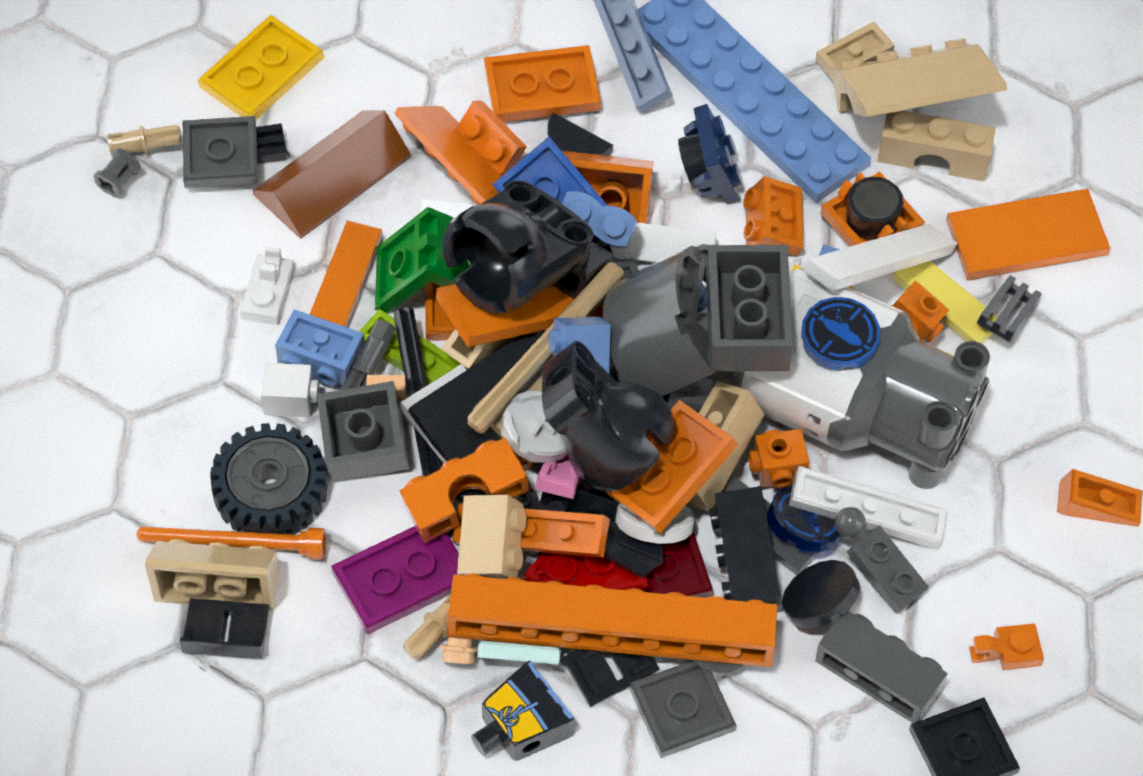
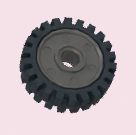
(262, 456)

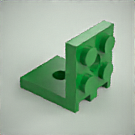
(413, 259)

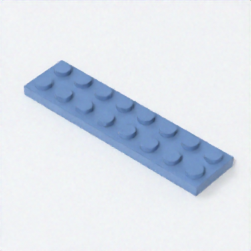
(754, 95)

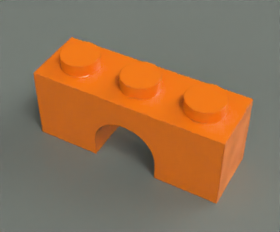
(489, 469)

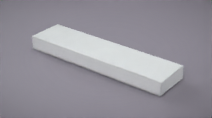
(894, 513)

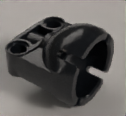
(515, 247)
(603, 419)

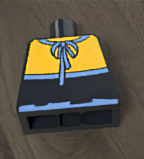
(523, 716)

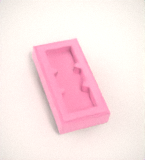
(558, 478)

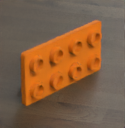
(471, 150)

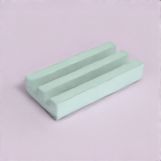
(519, 652)

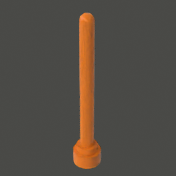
(308, 543)

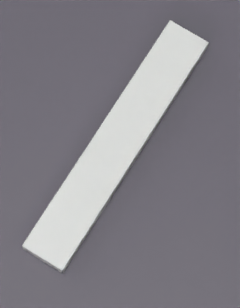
(879, 257)

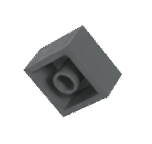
(363, 431)

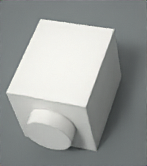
(288, 390)

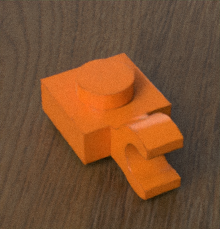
(1013, 645)

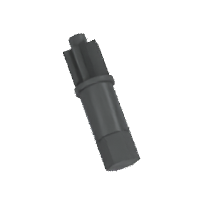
(370, 355)

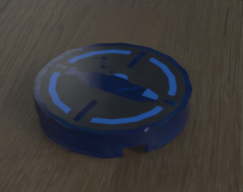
(807, 529)

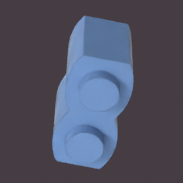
(609, 223)

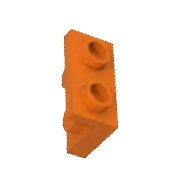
(774, 215)

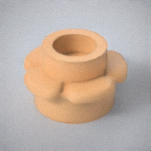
(458, 651)

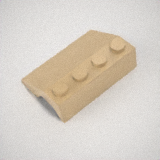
(915, 79)

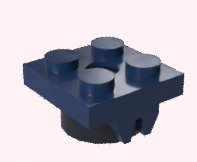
(708, 156)

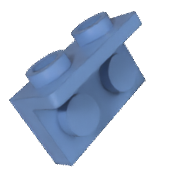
(321, 344)

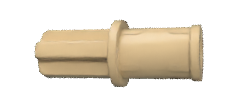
(144, 139)
(429, 632)

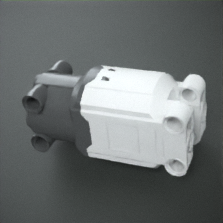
(901, 399)

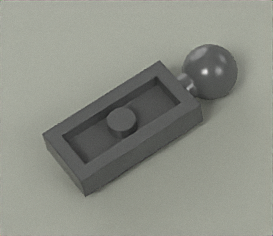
(880, 560)

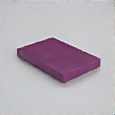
(397, 577)

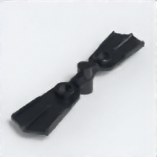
(623, 550)

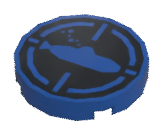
(840, 333)

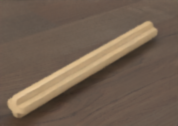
(534, 359)

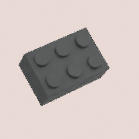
(749, 308)

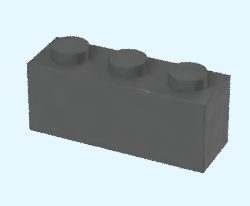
(881, 666)

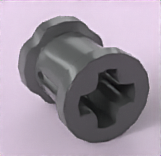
(117, 172)

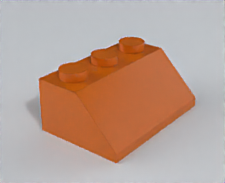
(618, 180)

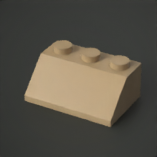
(212, 573)

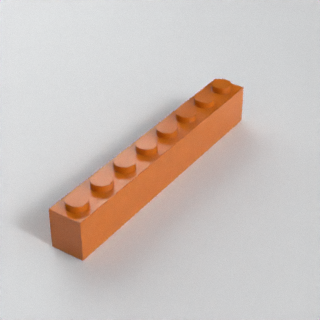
(612, 620)

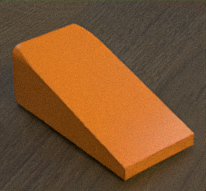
(1098, 499)

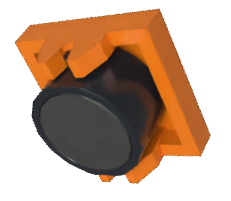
(869, 210)

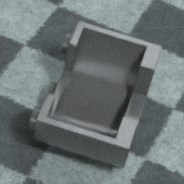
(656, 325)

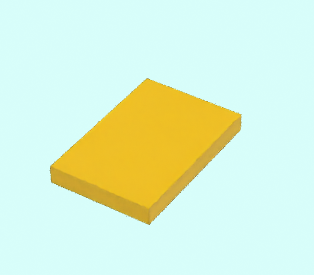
(261, 68)

